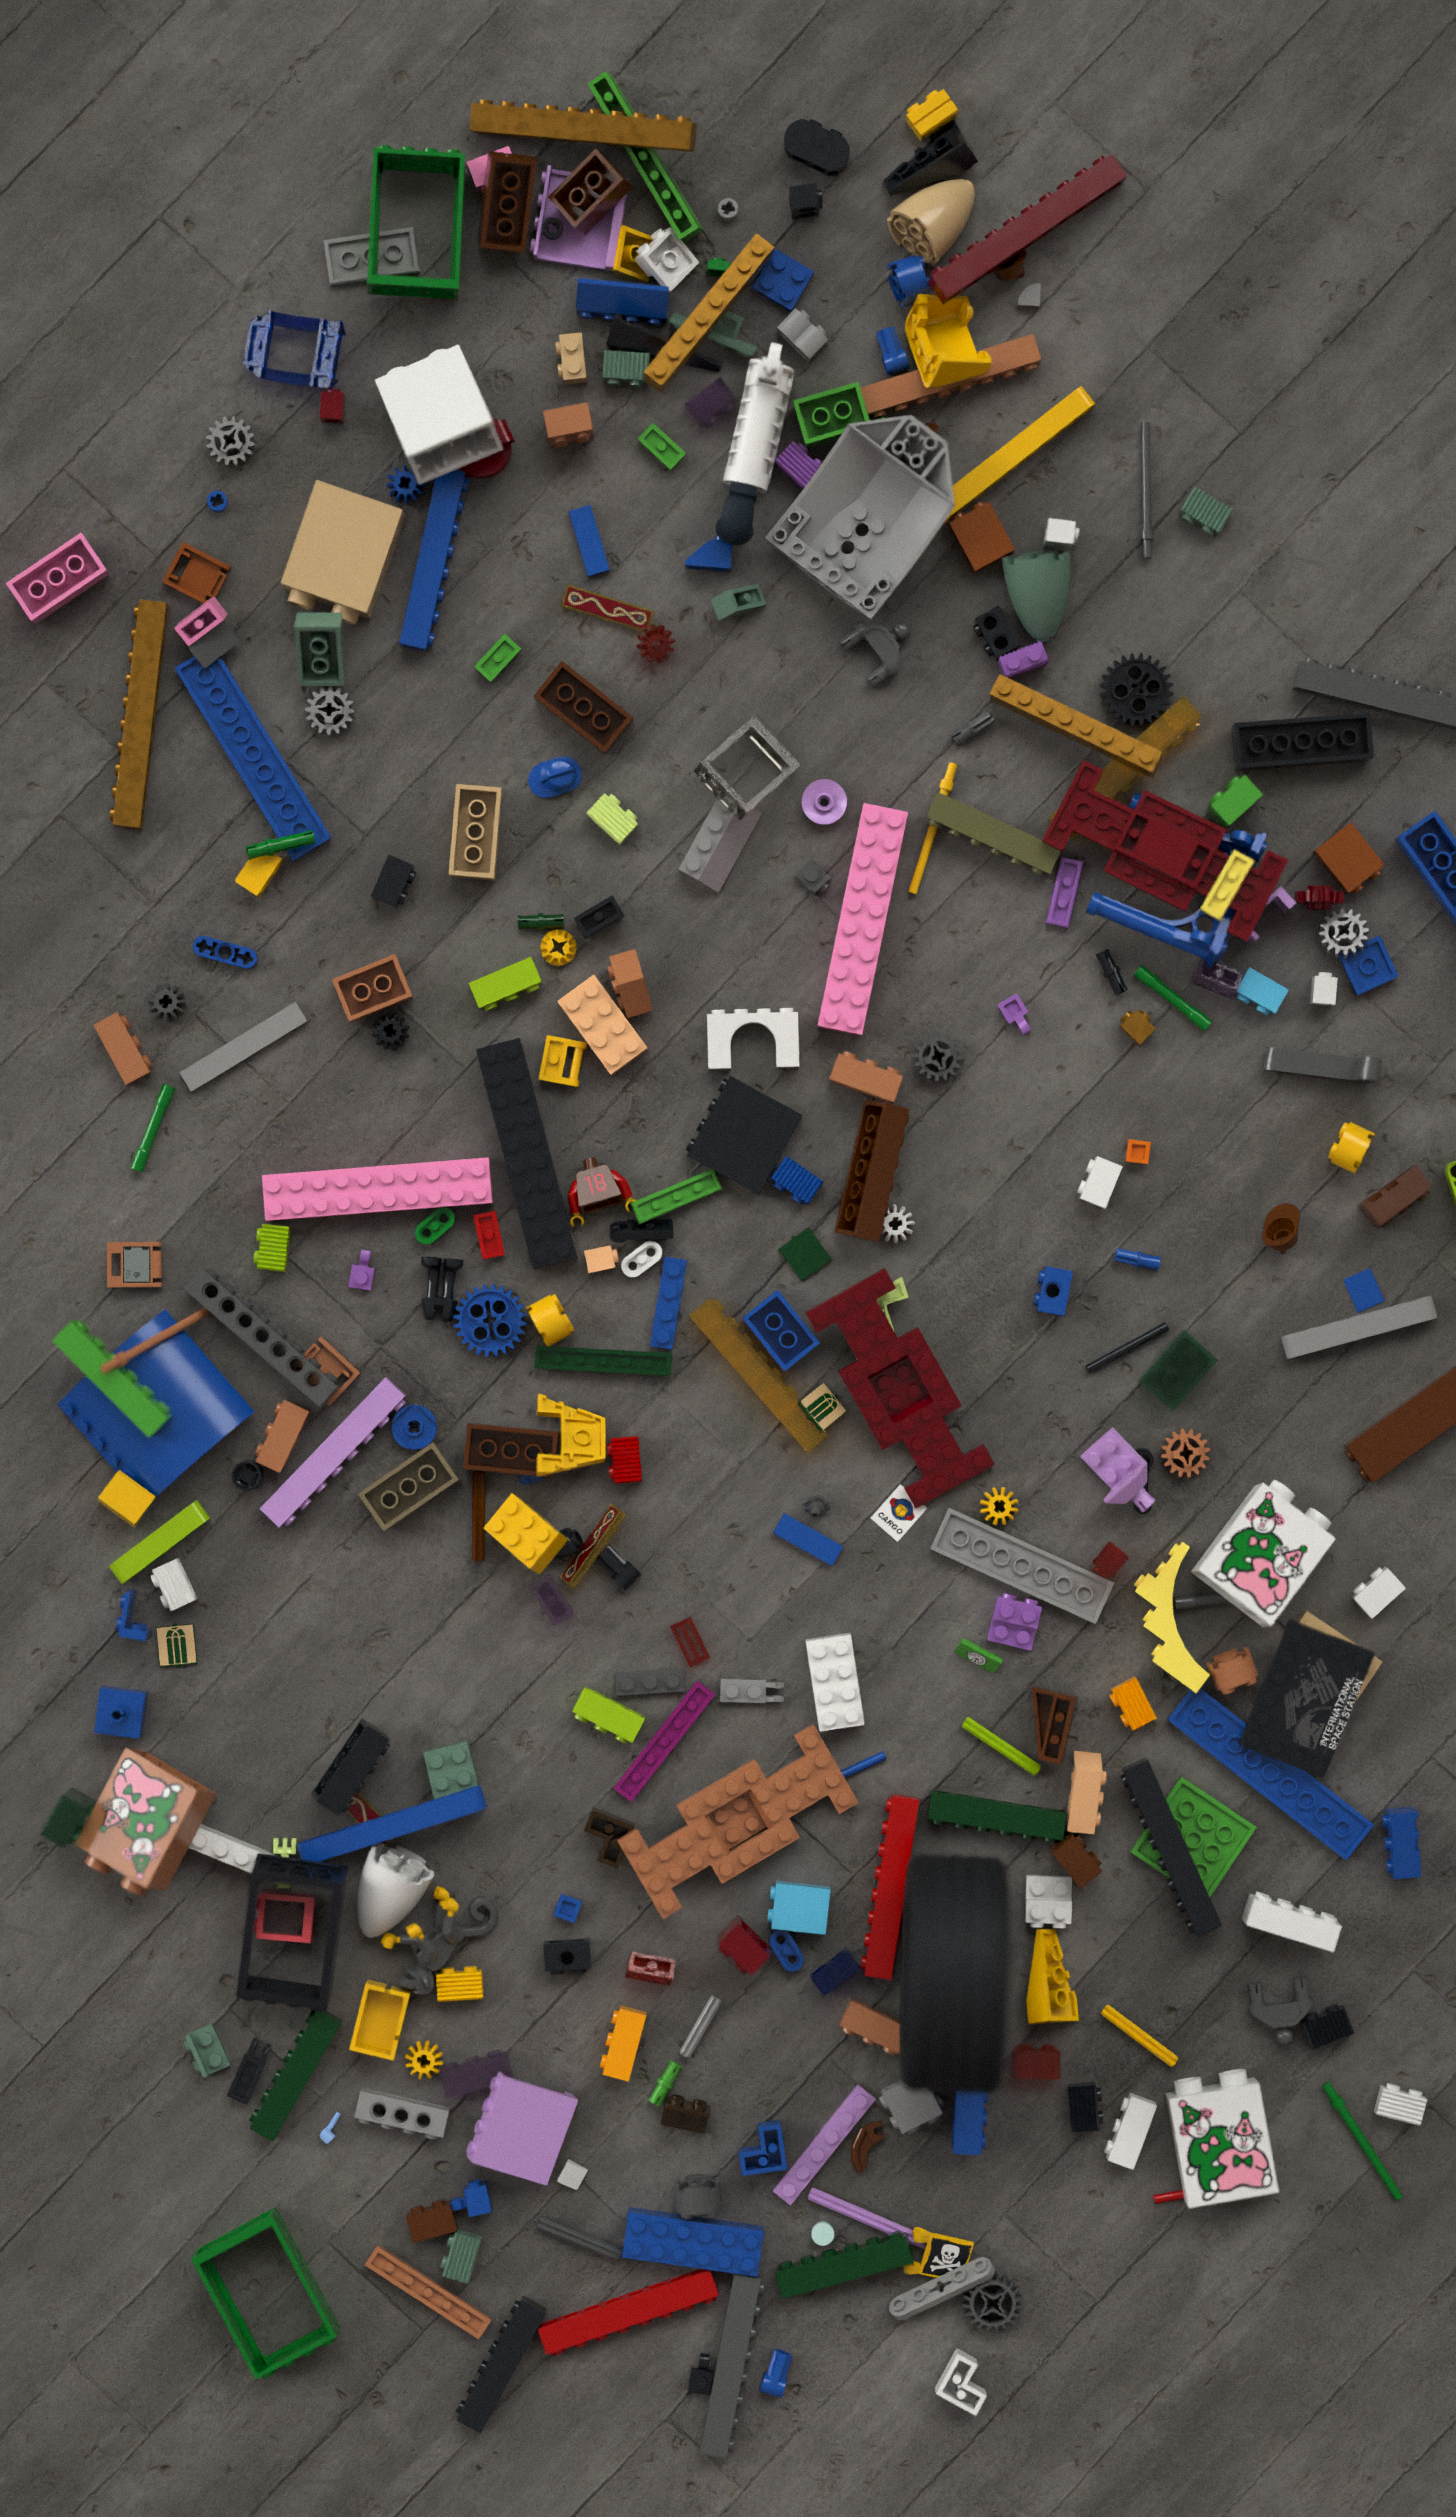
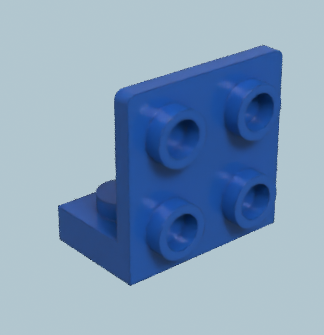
(134, 1631)

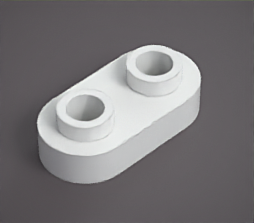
(641, 1258)

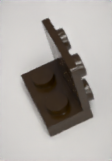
(685, 2114)

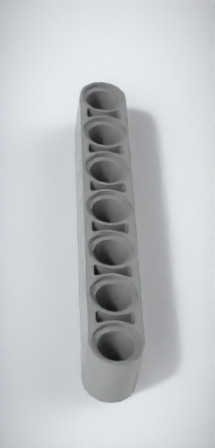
(1359, 1327)

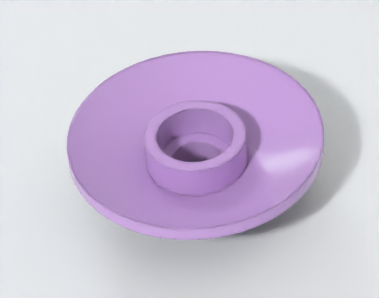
(821, 790)

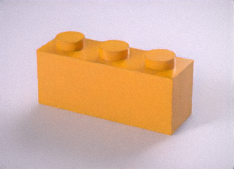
(623, 2043)

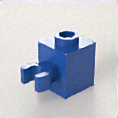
(476, 2199)

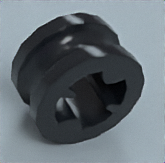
(554, 221)

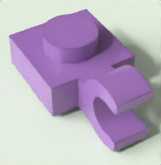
(1013, 1011)
(362, 1275)

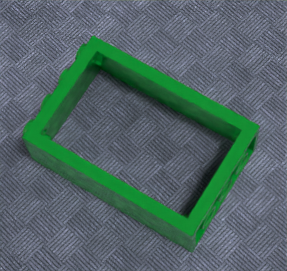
(415, 161)
(259, 2363)

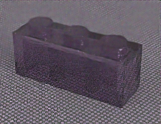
(474, 2074)

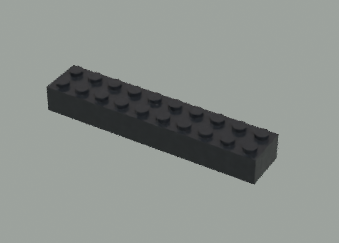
(526, 1153)

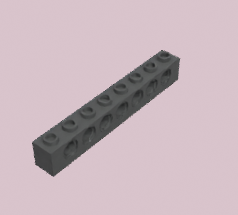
(199, 1287)

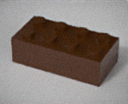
(506, 201)
(583, 708)
(507, 1448)

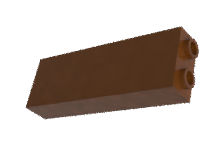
(1405, 1428)

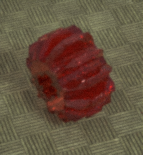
(655, 634)

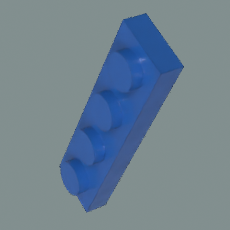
(668, 1302)

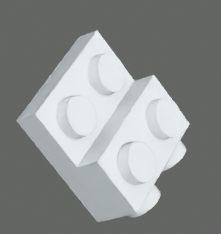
(666, 258)
(1048, 1900)

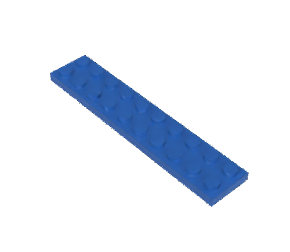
(252, 752)
(1281, 1783)

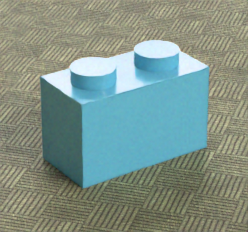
(1261, 992)

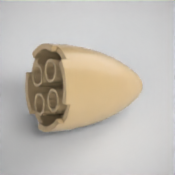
(932, 219)

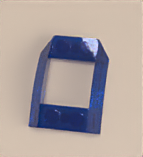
(325, 354)

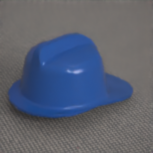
(554, 777)

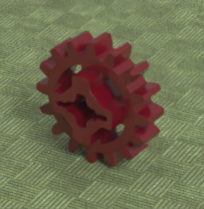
(1319, 897)

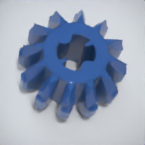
(396, 485)

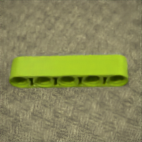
(159, 1542)

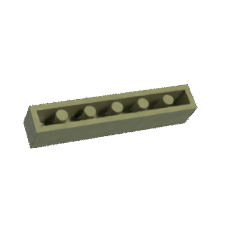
(992, 833)

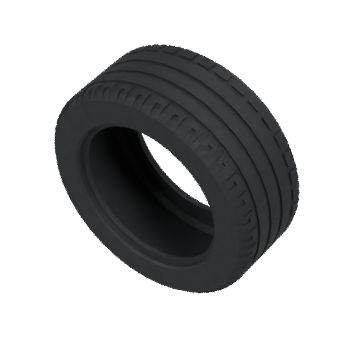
(954, 1974)

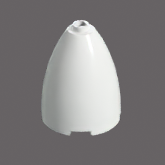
(387, 1895)

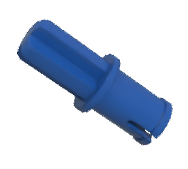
(1137, 1259)

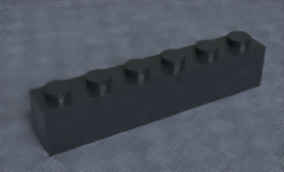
(501, 2364)

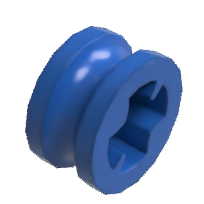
(214, 494)

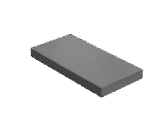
(349, 256)

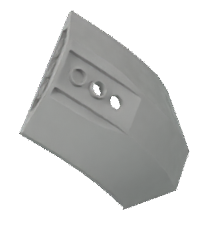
(876, 475)

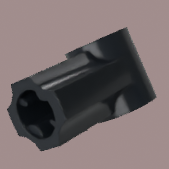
(622, 1571)

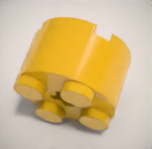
(1351, 1147)
(549, 1321)

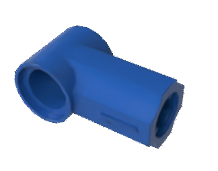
(893, 356)
(775, 2377)

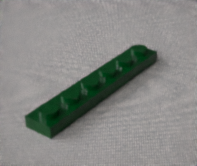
(603, 1360)

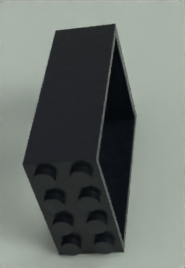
(298, 1873)

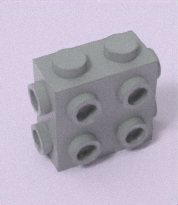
(910, 2107)

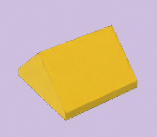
(624, 264)
(126, 1498)

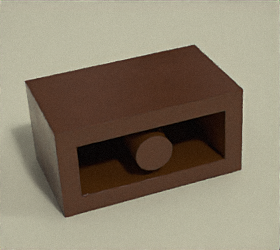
(431, 2220)

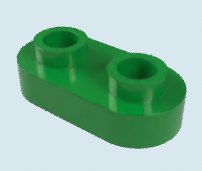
(434, 1224)

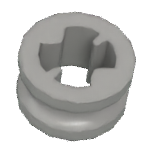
(732, 215)

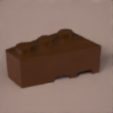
(1395, 1196)
(1053, 1721)

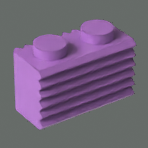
(797, 464)
(1023, 660)

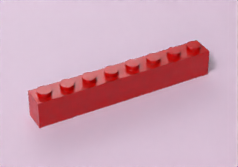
(890, 1889)
(627, 2310)

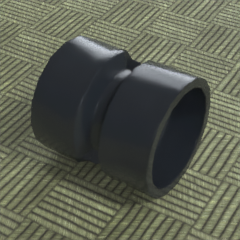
(247, 1475)

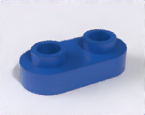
(786, 1949)

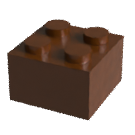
(1075, 1859)

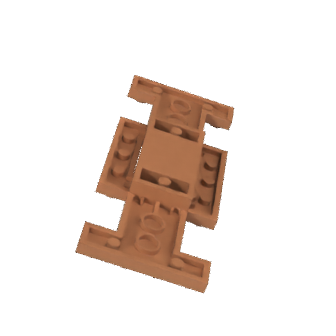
(733, 1812)

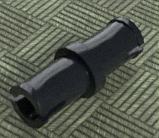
(1111, 972)

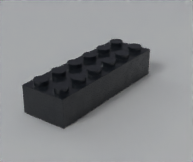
(1302, 741)

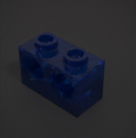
(835, 1971)

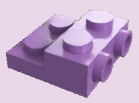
(1014, 1621)

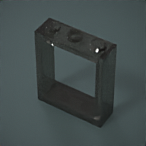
(769, 746)

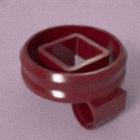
(495, 462)

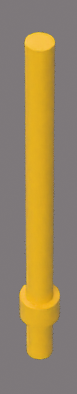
(946, 785)

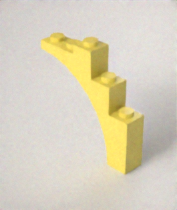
(1161, 1622)

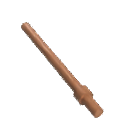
(122, 1358)

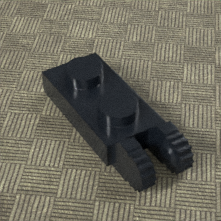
(653, 1229)
(248, 2074)

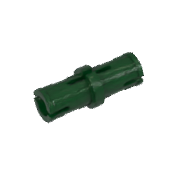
(540, 921)

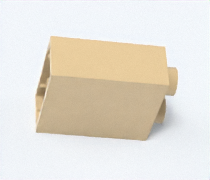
(342, 552)

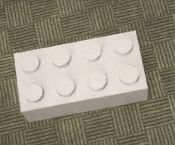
(835, 1682)
(1291, 1922)

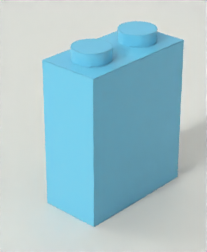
(799, 1907)

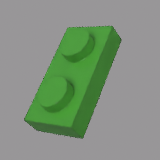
(661, 446)
(497, 658)

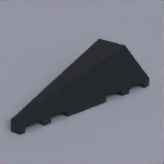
(633, 338)

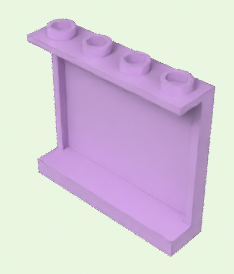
(573, 248)
(521, 2129)

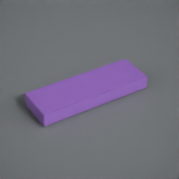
(1064, 892)

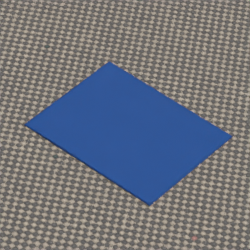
(1363, 1290)

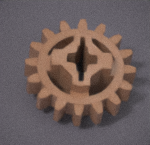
(1175, 1454)

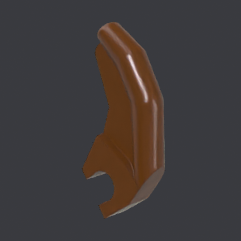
(863, 2142)

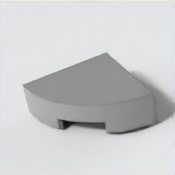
(1030, 296)

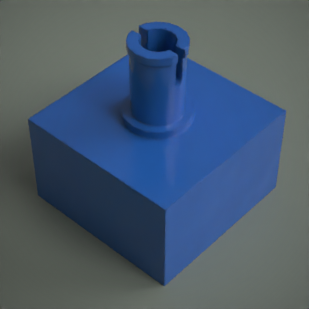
(121, 1711)

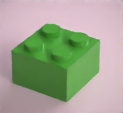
(1234, 802)

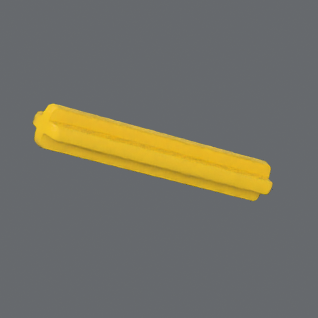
(1139, 2035)

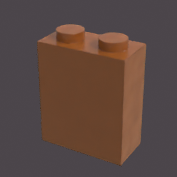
(981, 536)
(1349, 859)

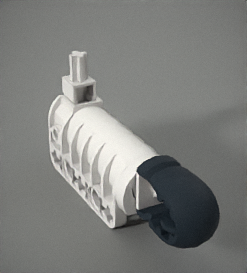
(754, 443)

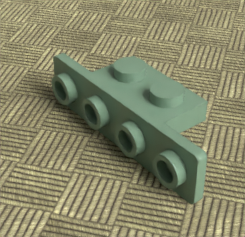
(724, 333)

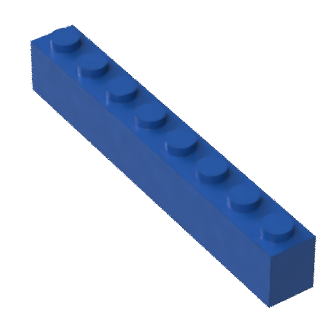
(432, 561)

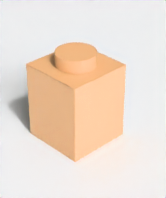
(601, 1258)

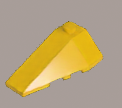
(1048, 1989)

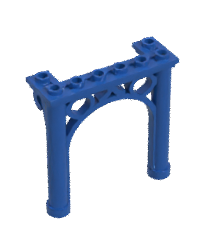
(1201, 944)

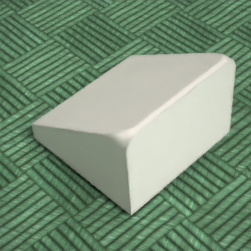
(572, 2174)

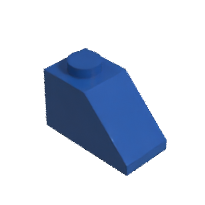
(713, 556)

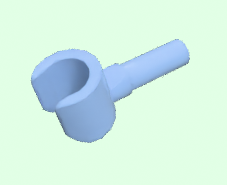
(326, 2134)

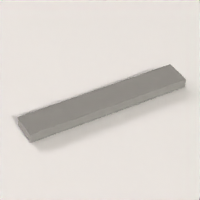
(243, 1047)

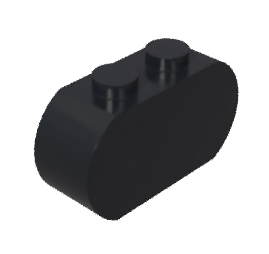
(816, 146)

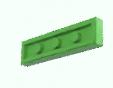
(676, 1196)

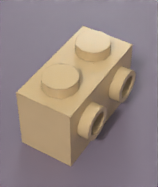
(573, 359)

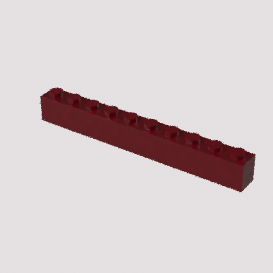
(1027, 228)

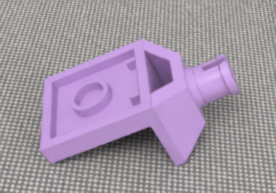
(1120, 1469)

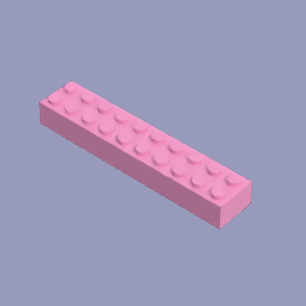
(862, 919)
(377, 1189)

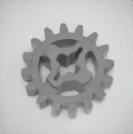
(225, 450)
(330, 701)
(1345, 943)

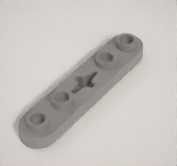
(955, 2283)

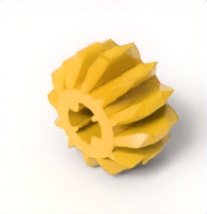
(990, 1506)
(417, 2063)

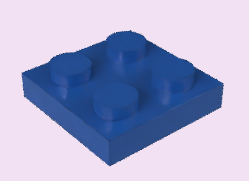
(783, 280)
(1369, 966)

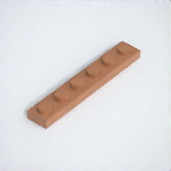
(428, 2291)

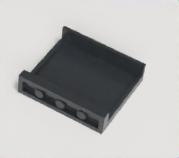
(743, 1134)

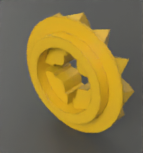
(557, 958)

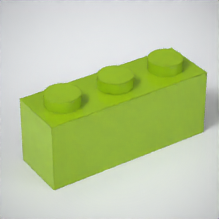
(506, 984)
(608, 1715)

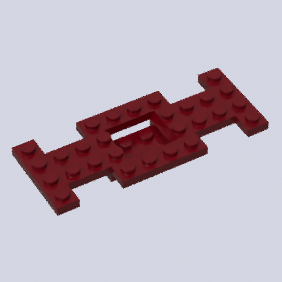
(1165, 840)
(898, 1373)

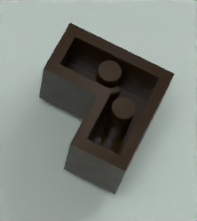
(611, 1829)

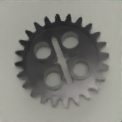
(1152, 701)

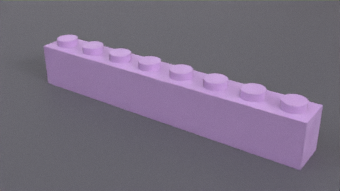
(333, 1452)

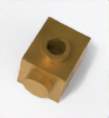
(1136, 1026)

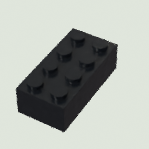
(350, 1767)

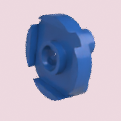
(401, 1427)

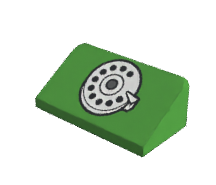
(978, 1655)

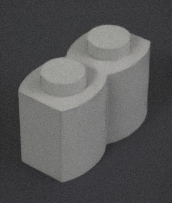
(802, 334)

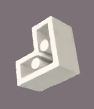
(955, 2383)

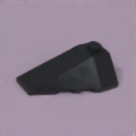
(941, 158)

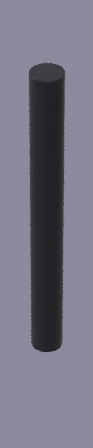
(1129, 1346)

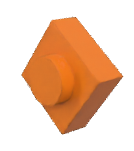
(1137, 1151)

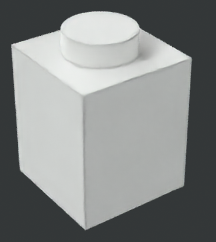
(1323, 989)

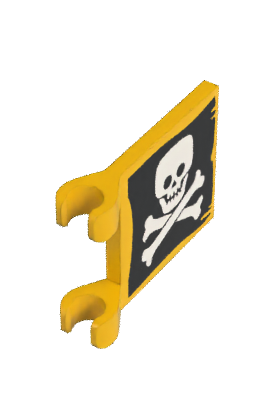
(940, 2253)

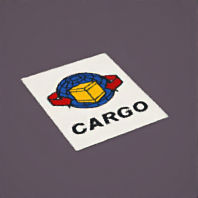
(897, 1514)

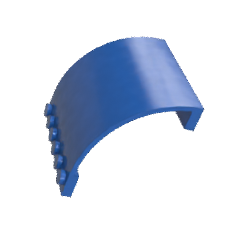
(183, 1378)

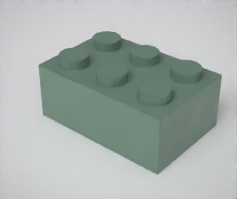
(320, 649)
(451, 1768)

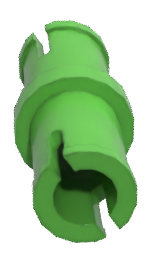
(665, 2083)

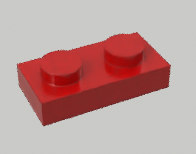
(489, 1235)

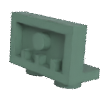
(207, 2050)

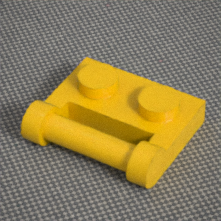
(555, 1057)

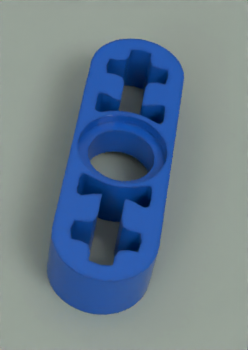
(207, 953)

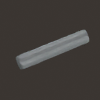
(700, 2026)

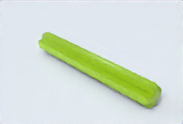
(1001, 1746)

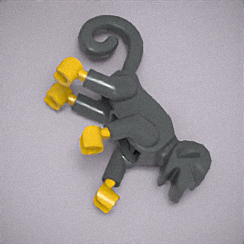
(436, 1946)

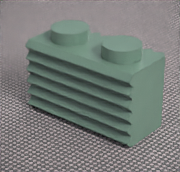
(625, 367)
(1205, 512)
(462, 2255)

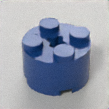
(908, 279)

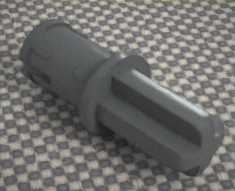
(972, 728)

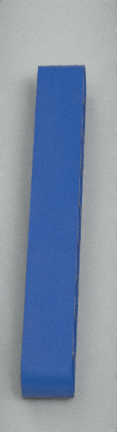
(393, 1825)

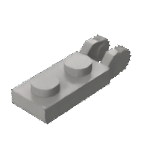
(748, 1690)

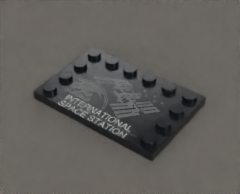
(1306, 1698)

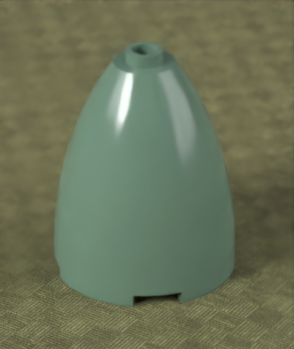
(1039, 589)

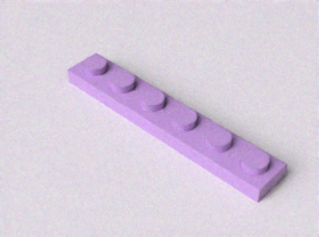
(824, 2144)

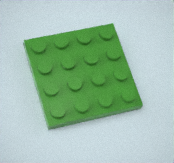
(1209, 1830)

